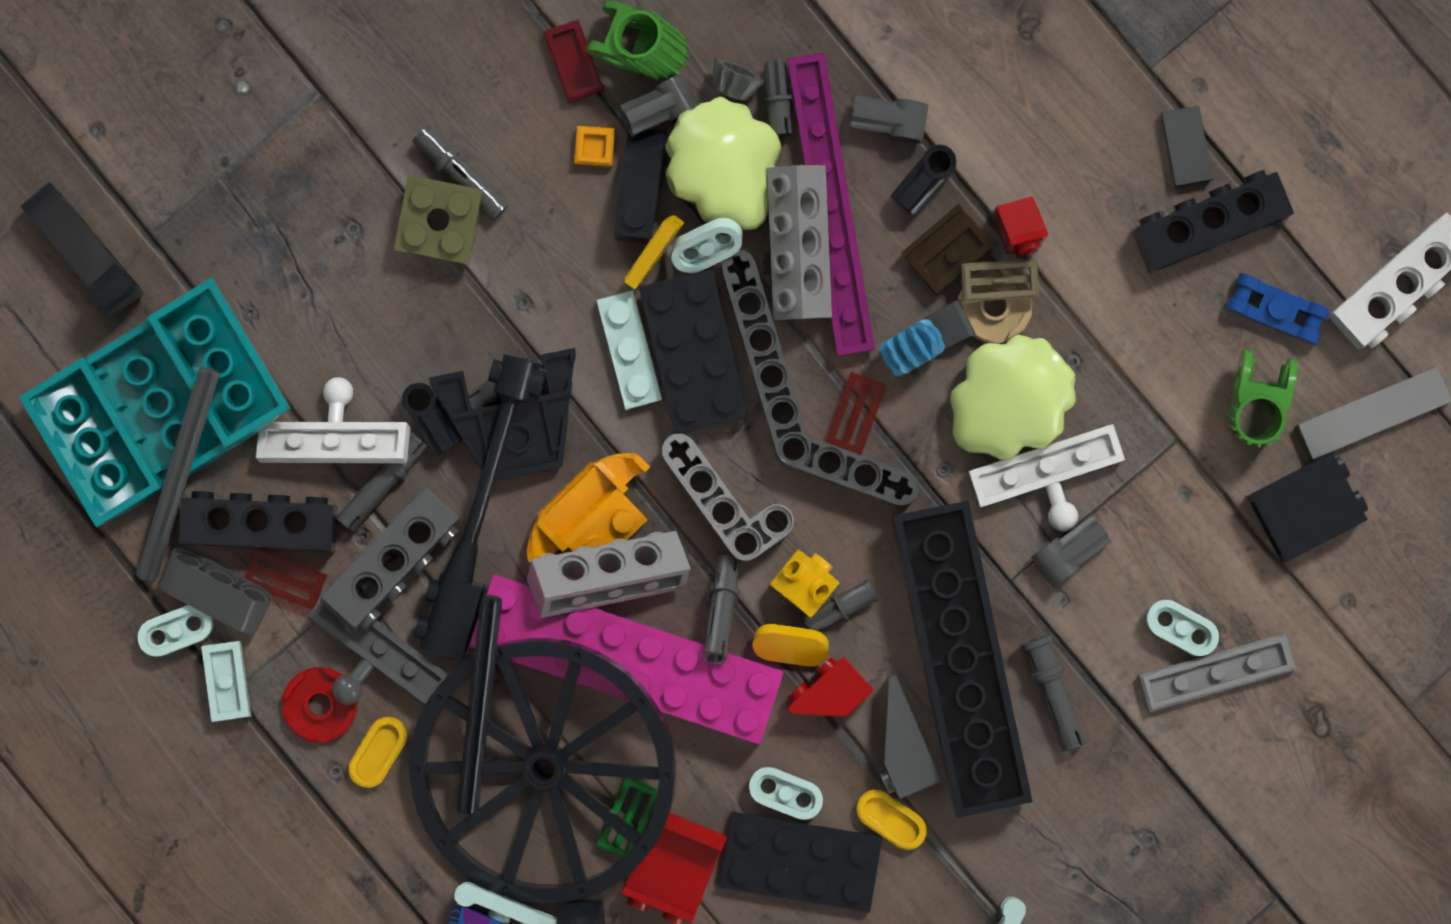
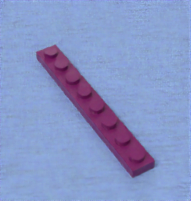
(822, 147)

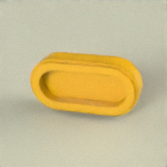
(790, 645)
(378, 752)
(891, 819)

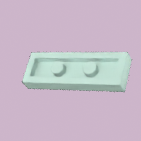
(629, 350)

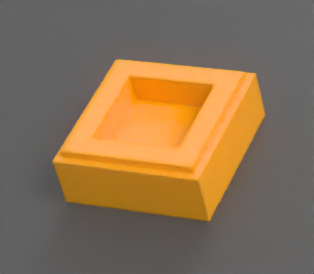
(594, 146)

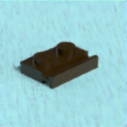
(944, 247)

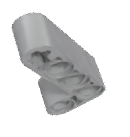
(720, 494)

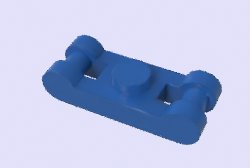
(1277, 309)

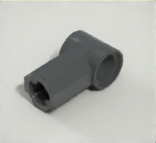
(658, 106)
(900, 119)
(1064, 555)

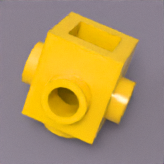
(805, 582)

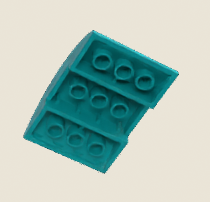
(122, 408)

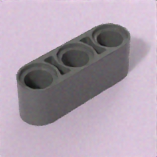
(215, 590)

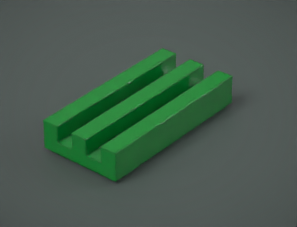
(641, 788)

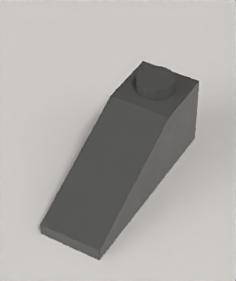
(904, 751)

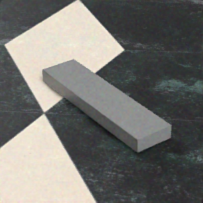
(1374, 413)
(1217, 672)

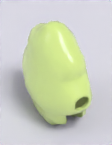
(722, 162)
(1012, 398)

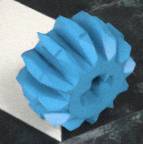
(912, 347)

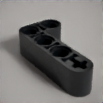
(82, 250)

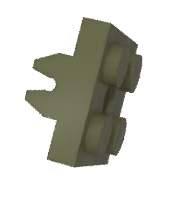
(464, 212)

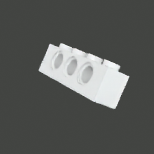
(1353, 314)

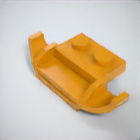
(590, 508)

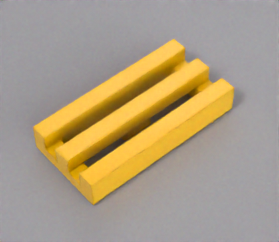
(653, 251)

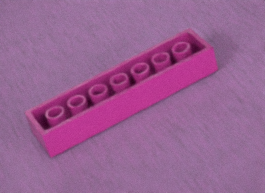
(723, 697)

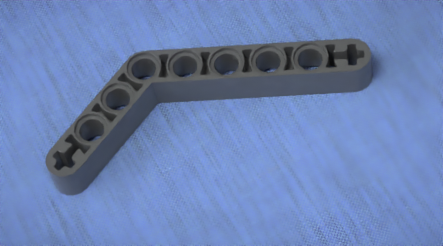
(785, 394)

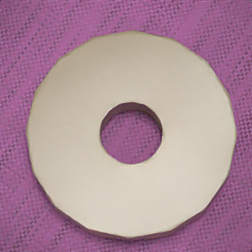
(1000, 328)

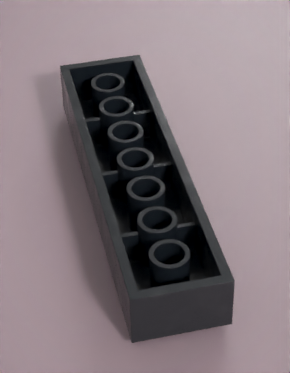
(961, 659)

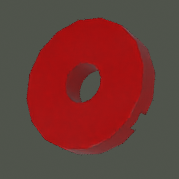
(301, 718)

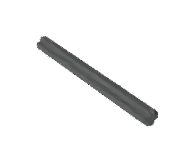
(177, 474)

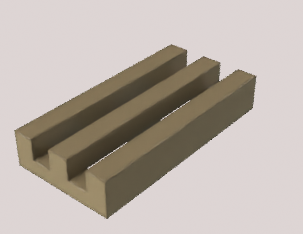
(967, 281)

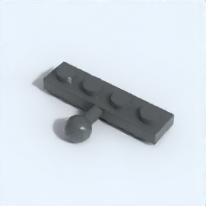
(382, 651)

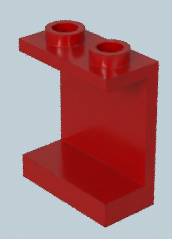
(676, 870)

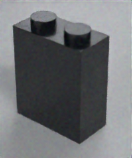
(1308, 507)

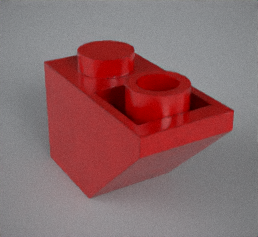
(1020, 227)
(834, 693)

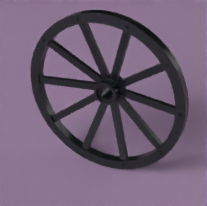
(639, 701)

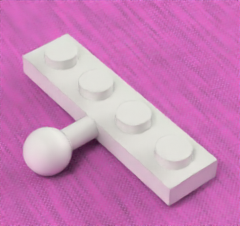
(335, 439)
(1047, 469)

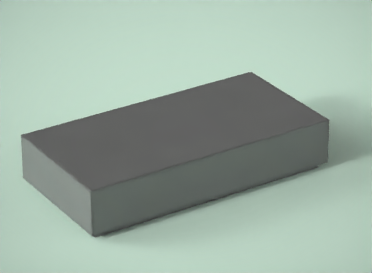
(1186, 146)

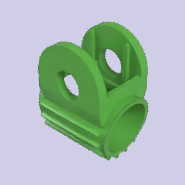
(658, 49)
(1246, 390)

